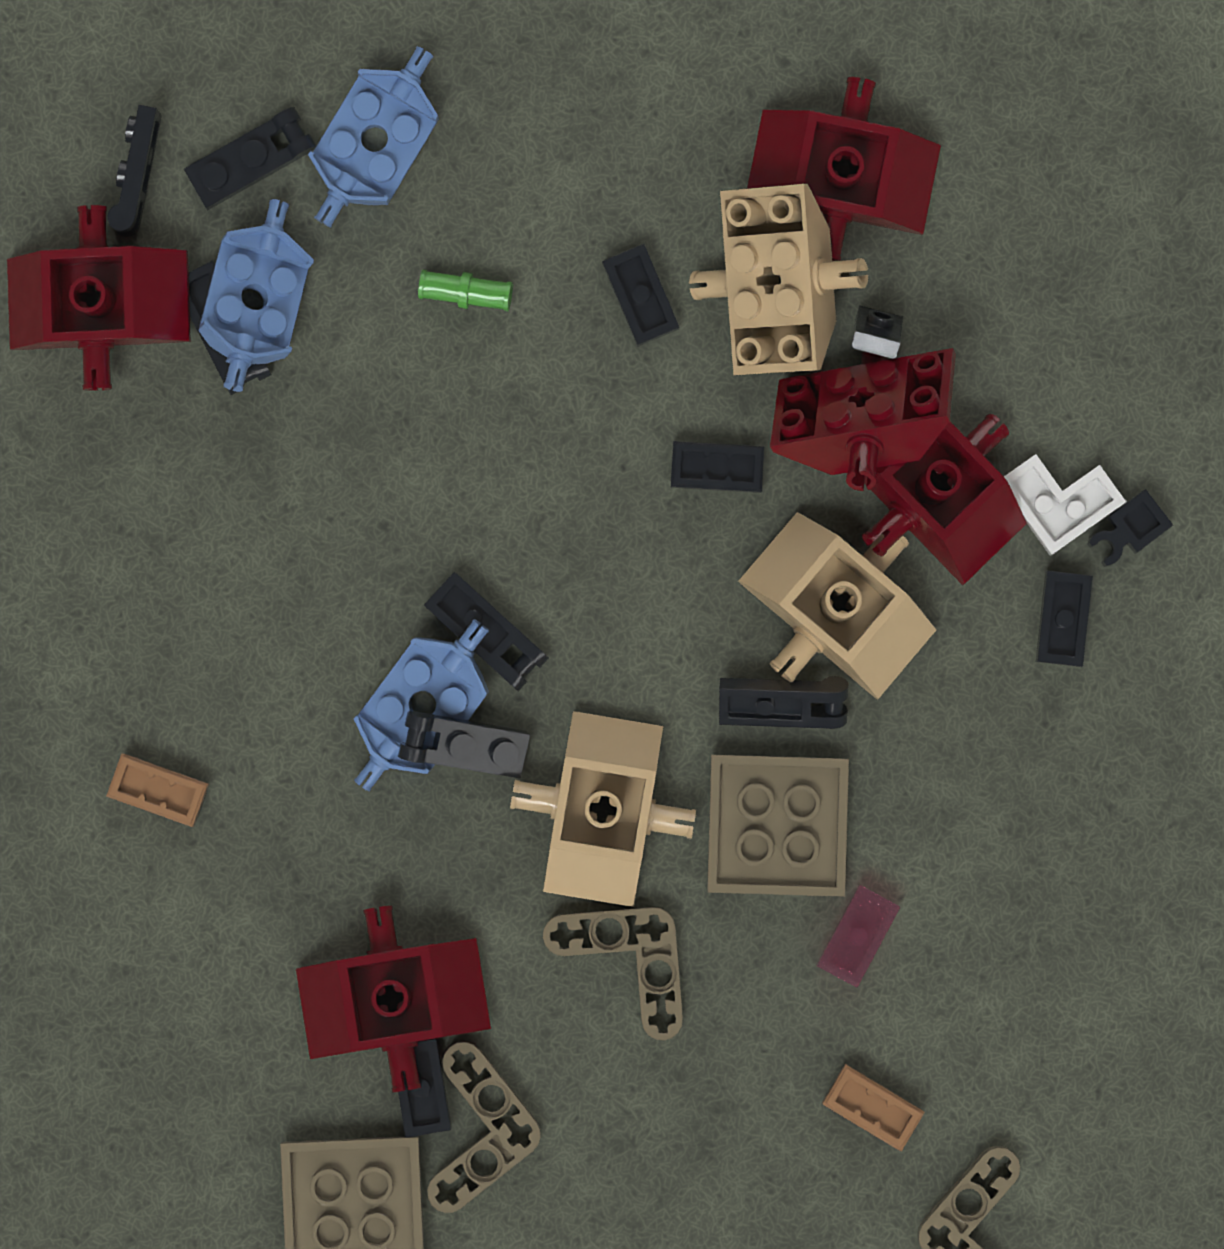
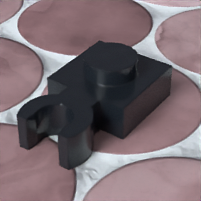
(1135, 524)

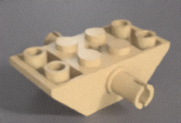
(770, 236)
(796, 583)
(593, 856)

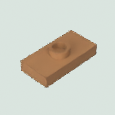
(157, 790)
(873, 1107)

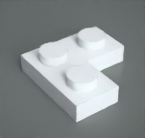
(1057, 514)

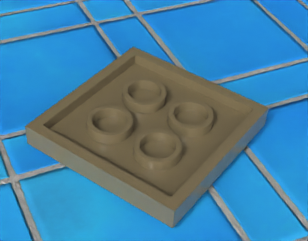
(778, 825)
(352, 1193)

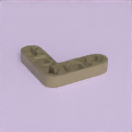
(646, 952)
(495, 1140)
(961, 1224)

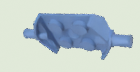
(382, 101)
(277, 269)
(428, 666)

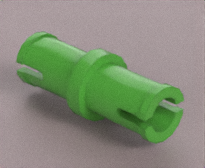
(465, 290)

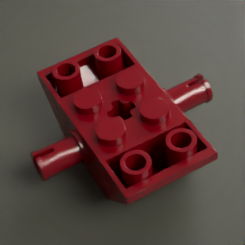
(890, 165)
(139, 302)
(864, 414)
(968, 514)
(439, 988)

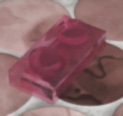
(858, 936)

